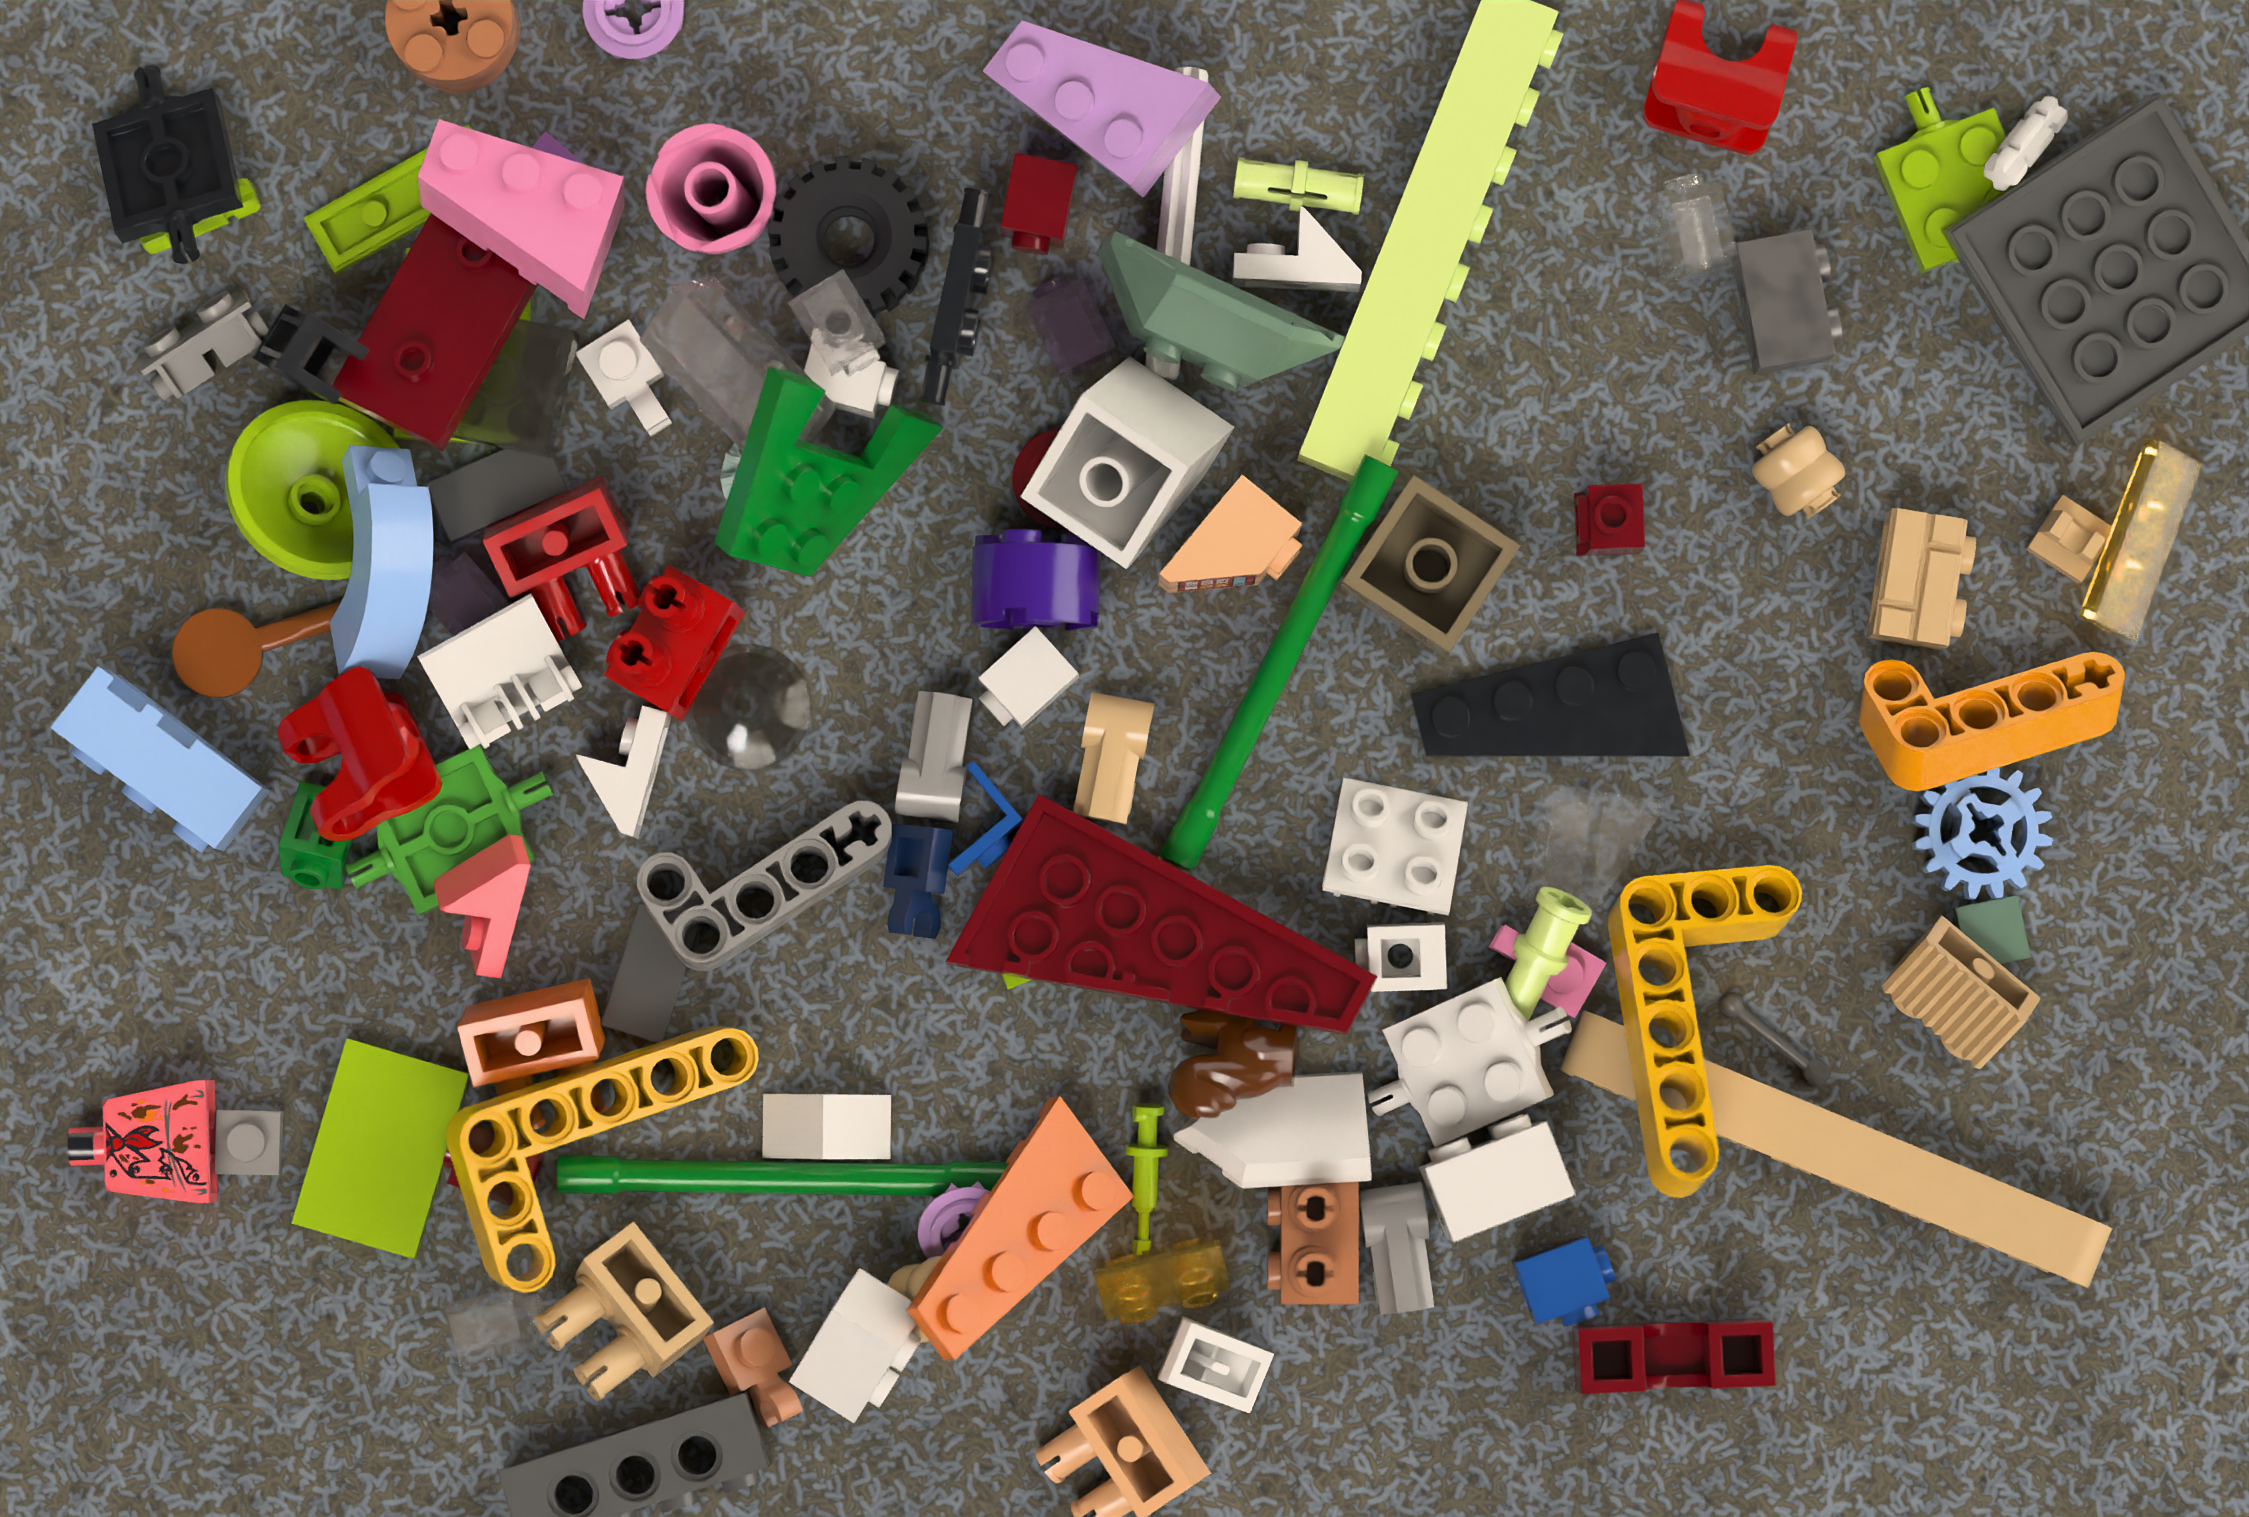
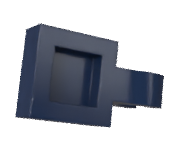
(915, 869)

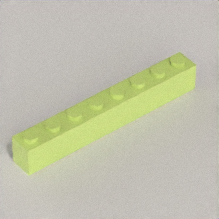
(1429, 234)

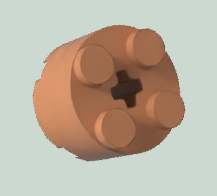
(459, 61)

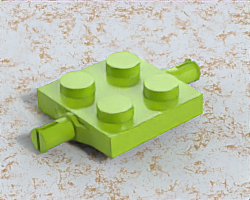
(1938, 176)

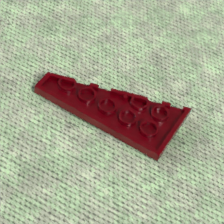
(1119, 921)

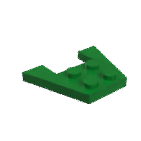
(803, 499)

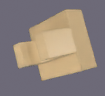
(2070, 539)

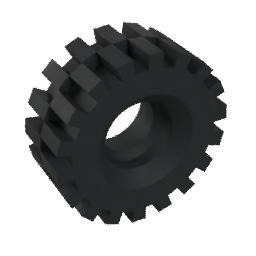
(858, 192)

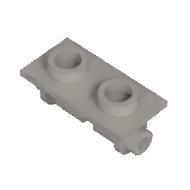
(180, 354)

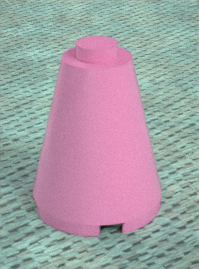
(711, 189)

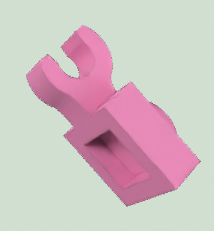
(1570, 986)

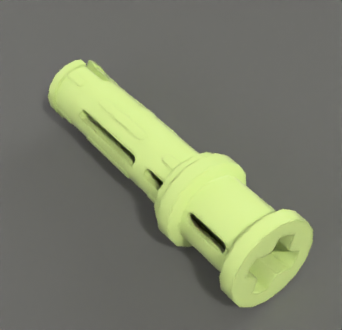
(1544, 946)

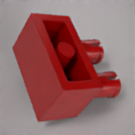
(557, 537)
(673, 641)

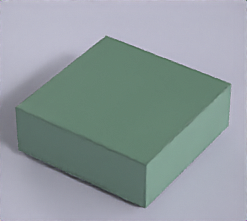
(1995, 928)

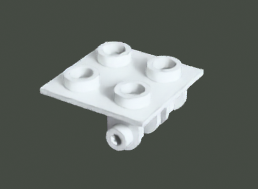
(500, 672)
(1395, 846)

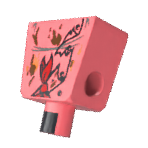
(155, 1143)

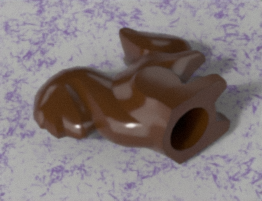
(1244, 1066)

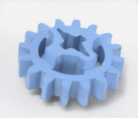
(2001, 855)

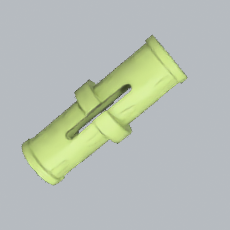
(1298, 185)

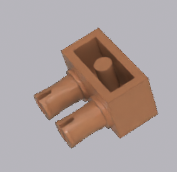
(1316, 1243)

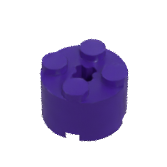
(1034, 582)

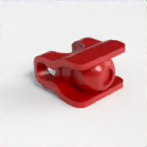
(1713, 97)
(383, 754)

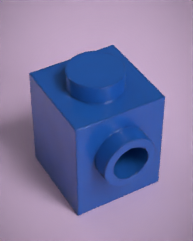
(1565, 1281)

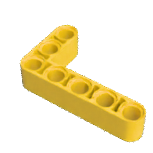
(1673, 1004)
(573, 1120)

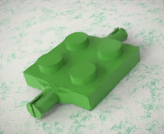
(454, 826)

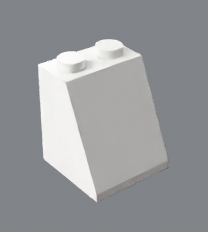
(1126, 460)

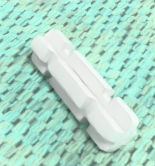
(2025, 143)

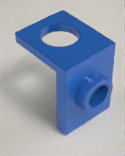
(995, 841)

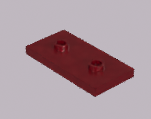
(434, 335)

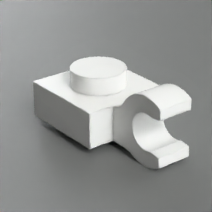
(624, 372)

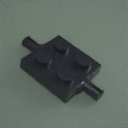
(167, 165)
(956, 322)

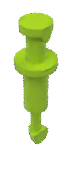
(1145, 1169)

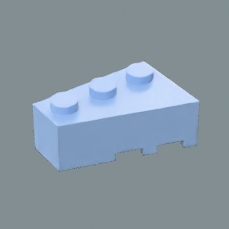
(159, 760)

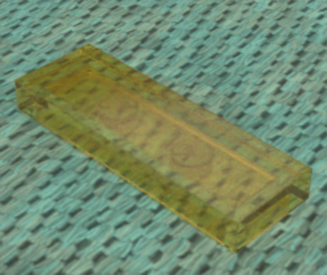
(2140, 540)

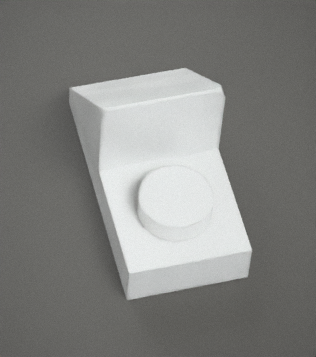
(1317, 266)
(628, 788)

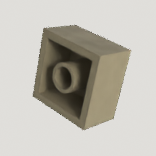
(1429, 566)

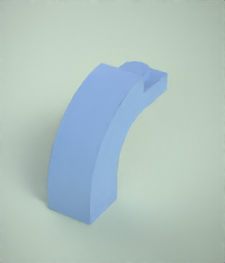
(390, 564)

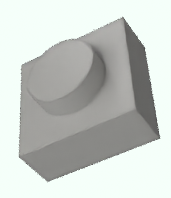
(249, 1142)

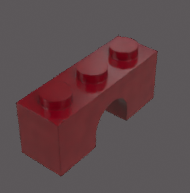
(1674, 1355)

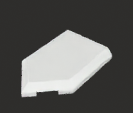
(1289, 1134)

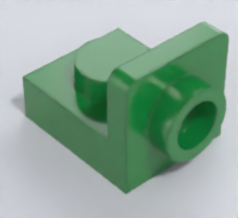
(304, 853)

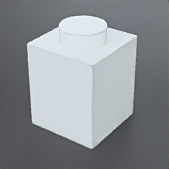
(1026, 680)

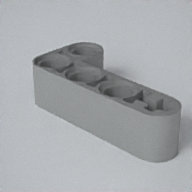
(770, 874)

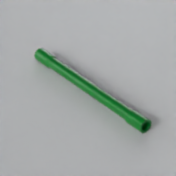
(1202, 812)
(612, 1175)

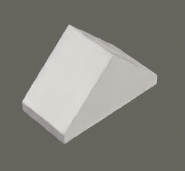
(826, 1126)
(1215, 1365)

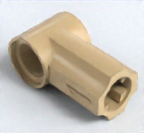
(1113, 744)

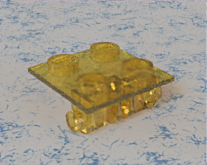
(1137, 1288)

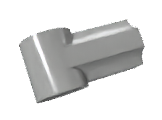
(934, 769)
(1396, 1233)

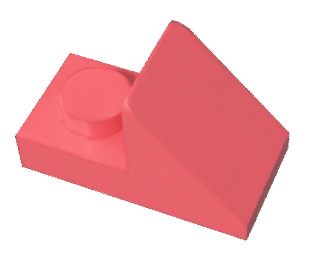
(489, 894)

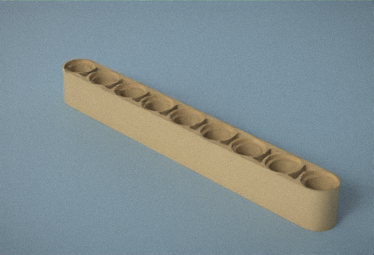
(1861, 1159)

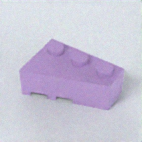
(1104, 102)

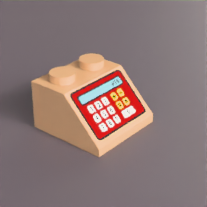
(1235, 544)

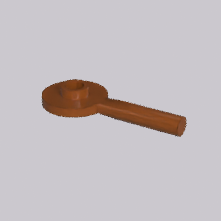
(223, 652)

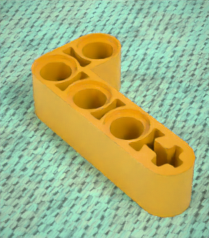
(1986, 726)

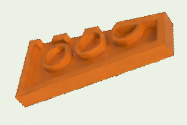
(1023, 1229)

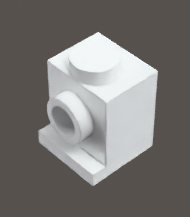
(856, 393)
(1428, 962)

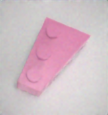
(525, 206)

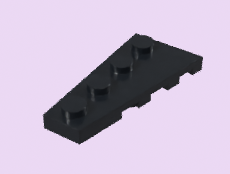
(1574, 705)

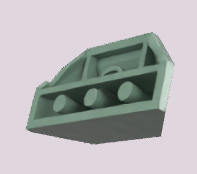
(1206, 319)

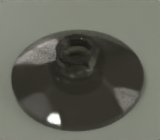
(775, 727)

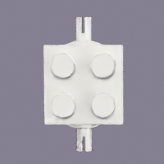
(1468, 1062)

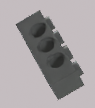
(728, 1423)

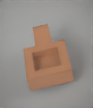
(750, 1359)

